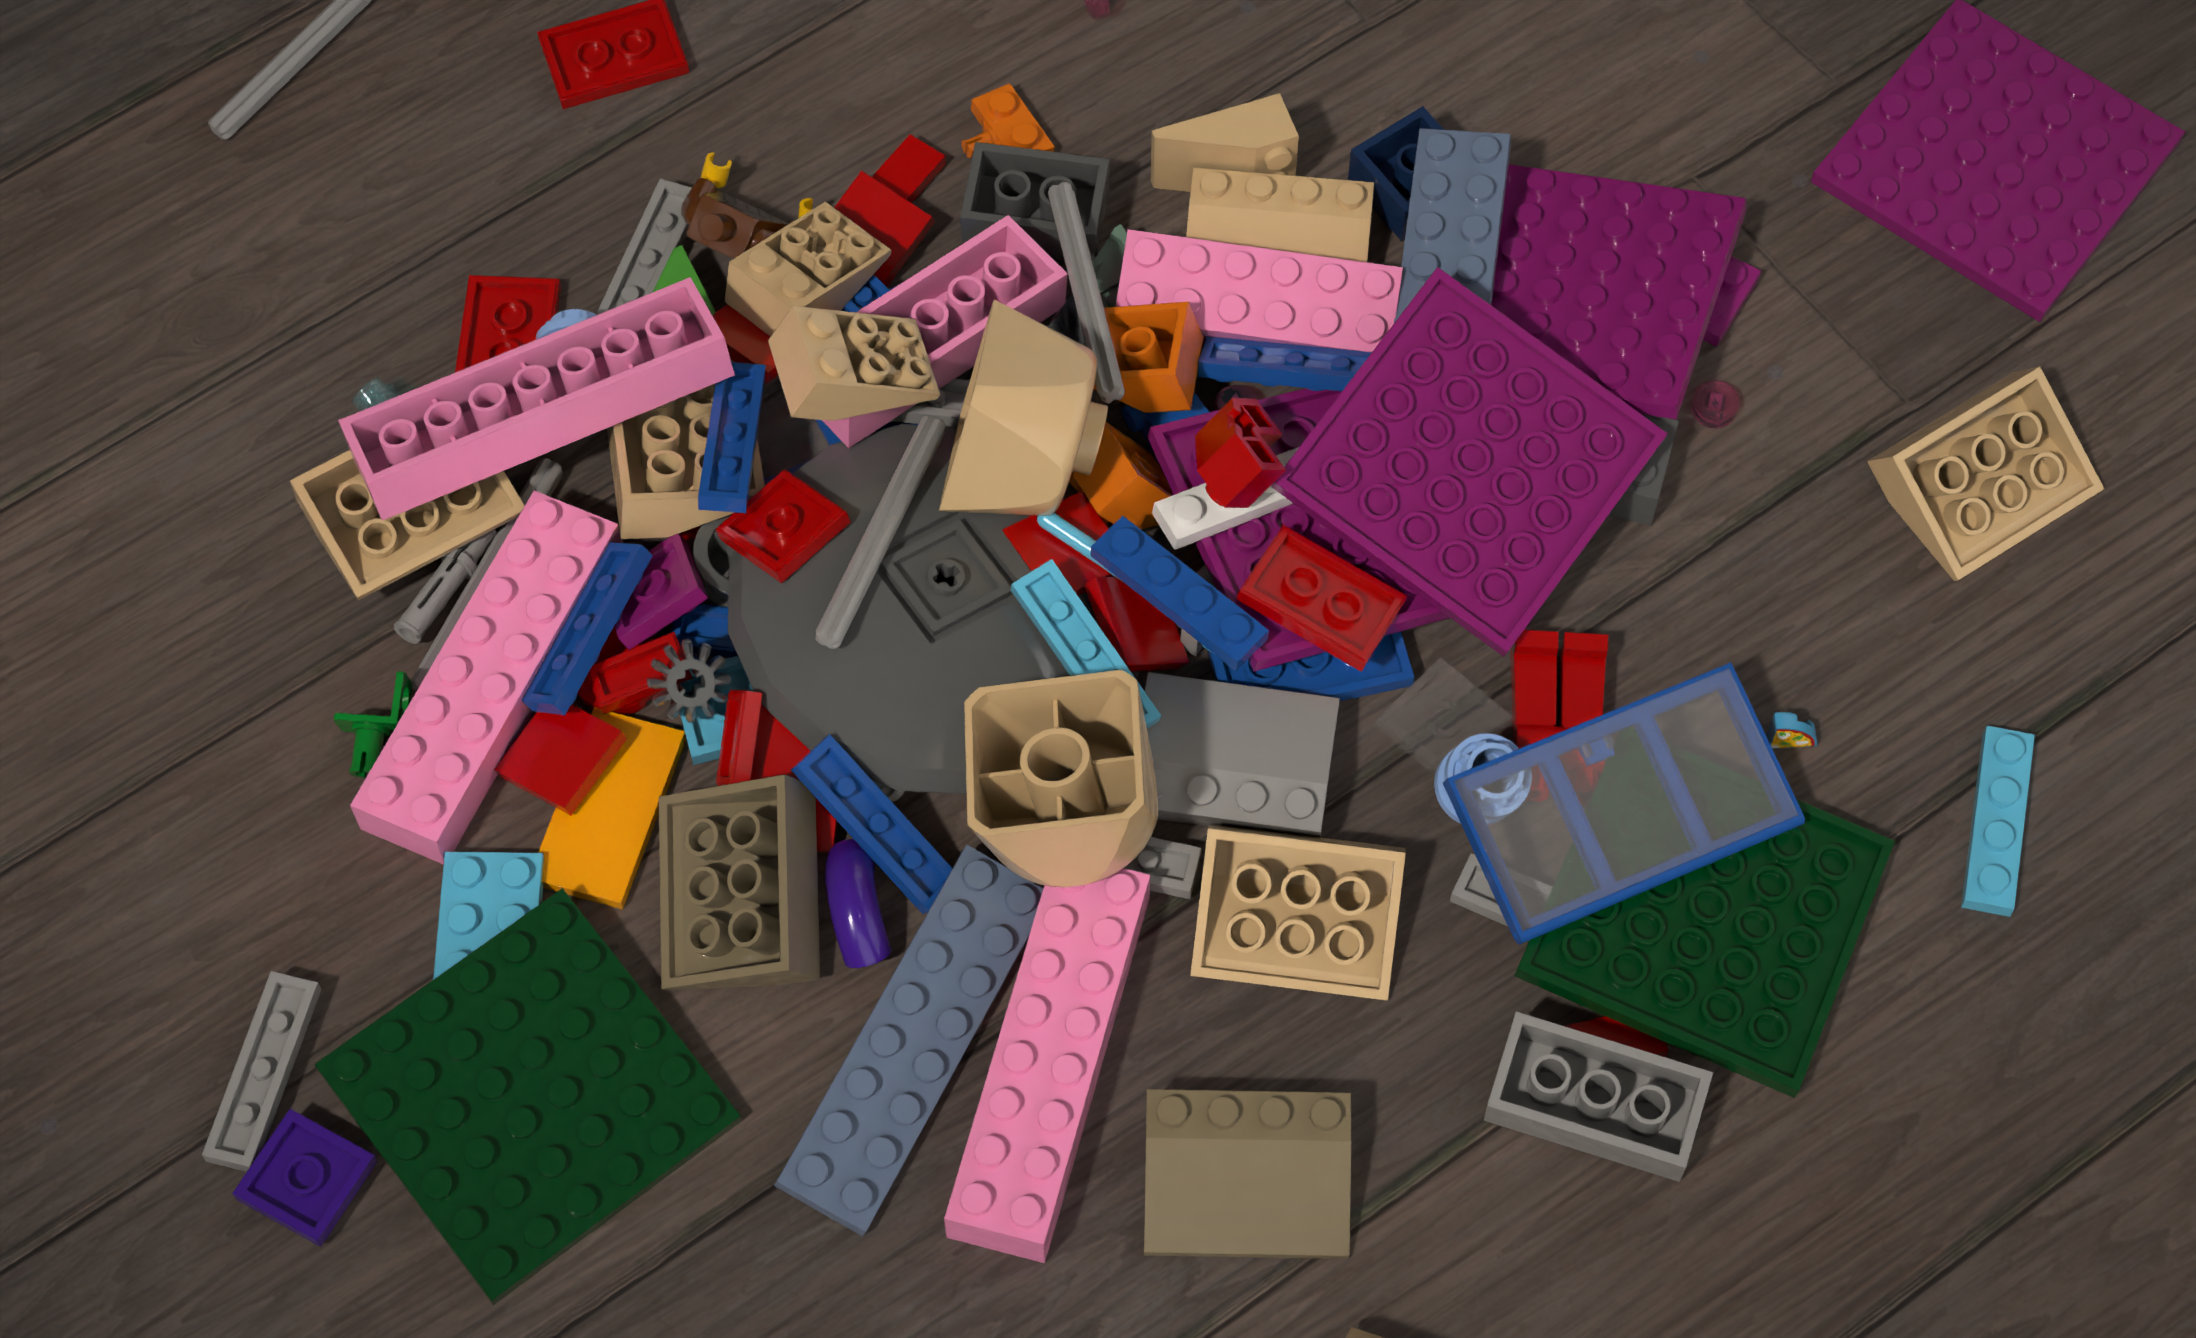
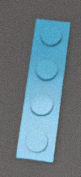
(1071, 628)
(1998, 821)

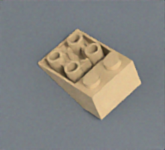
(806, 264)
(850, 363)

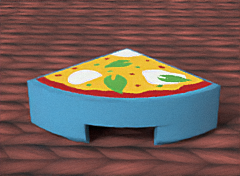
(1788, 732)

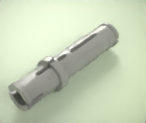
(441, 587)

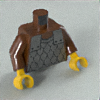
(723, 220)

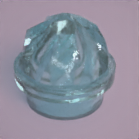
(374, 393)

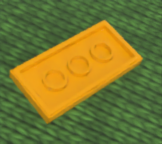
(604, 839)

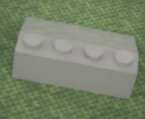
(1241, 754)

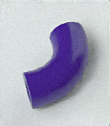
(855, 905)

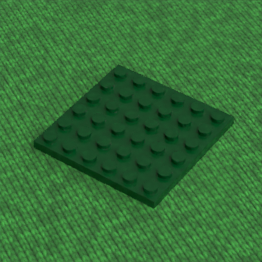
(1729, 955)
(528, 1095)

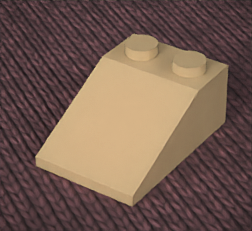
(1239, 138)

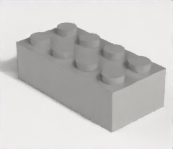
(1598, 1096)

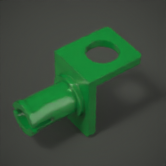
(372, 729)

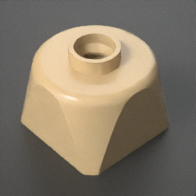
(1023, 420)
(1061, 776)

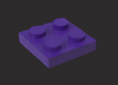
(305, 1177)

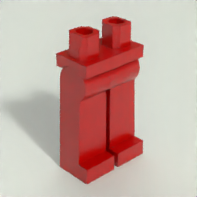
(1535, 682)

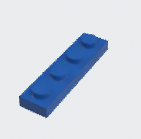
(1279, 364)
(732, 440)
(1179, 593)
(587, 628)
(873, 822)

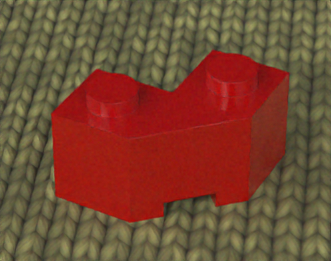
(1237, 455)

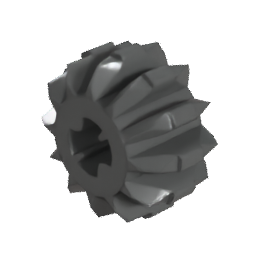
(701, 691)

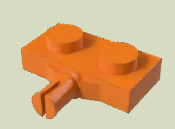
(1005, 122)

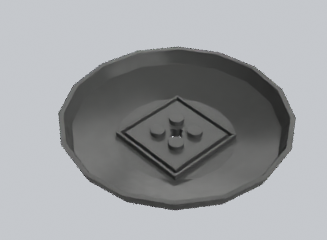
(914, 644)

